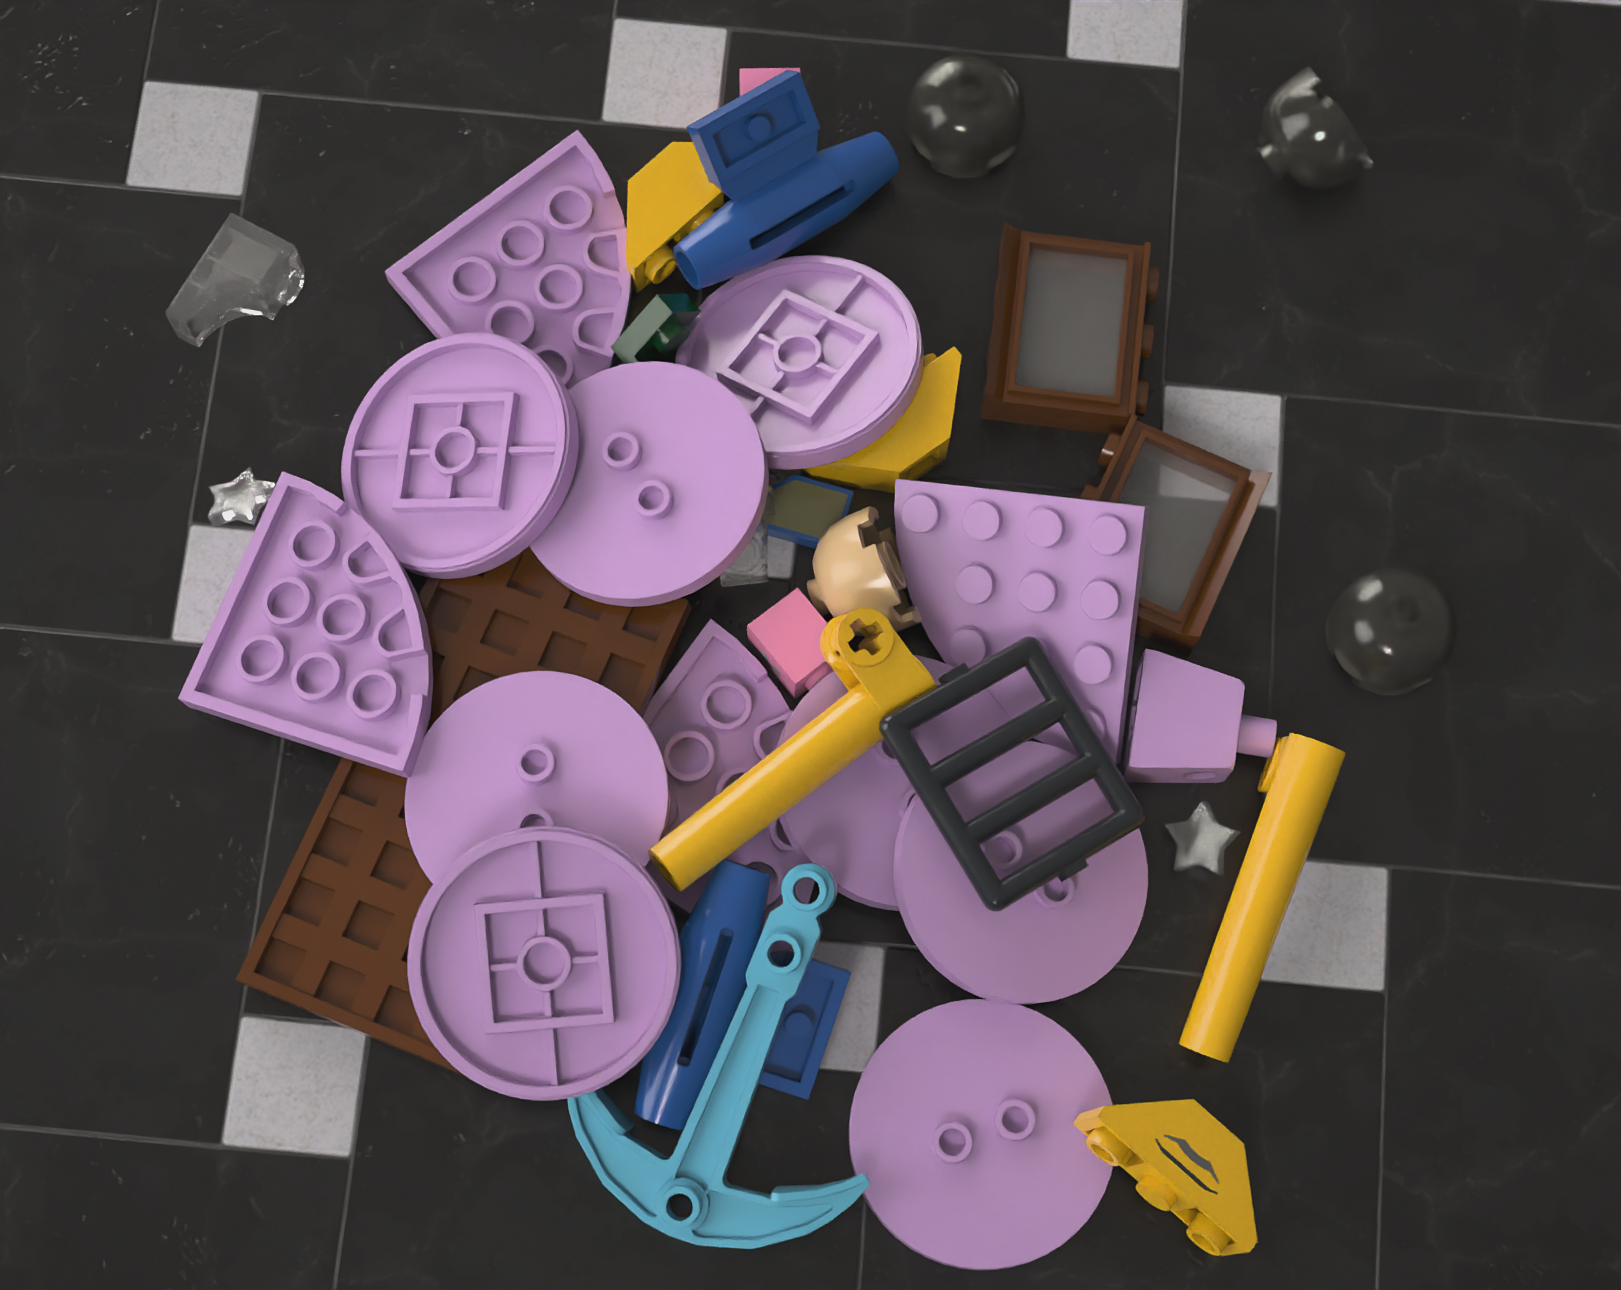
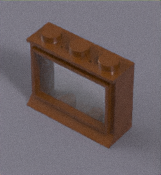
(1069, 332)
(1193, 529)

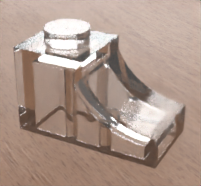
(236, 277)

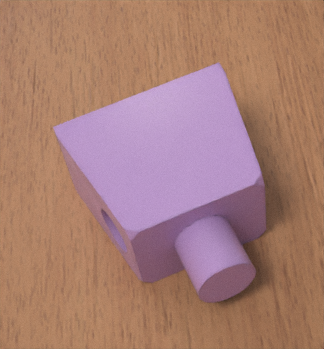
(1188, 724)

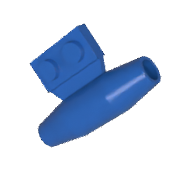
(778, 183)
(714, 960)

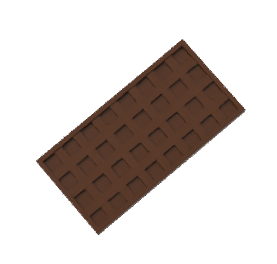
(355, 886)

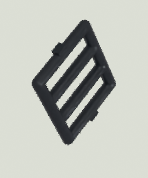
(966, 837)

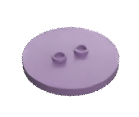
(813, 354)
(461, 454)
(659, 486)
(531, 756)
(857, 813)
(1051, 938)
(544, 963)
(975, 1134)

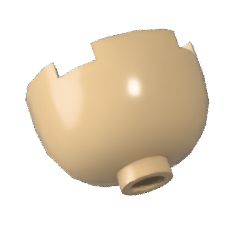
(860, 570)

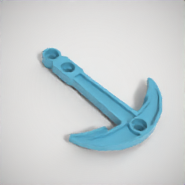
(699, 1165)

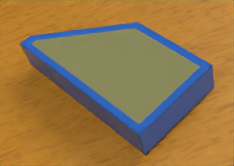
(807, 509)

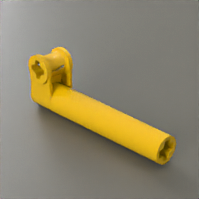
(878, 681)
(1297, 790)

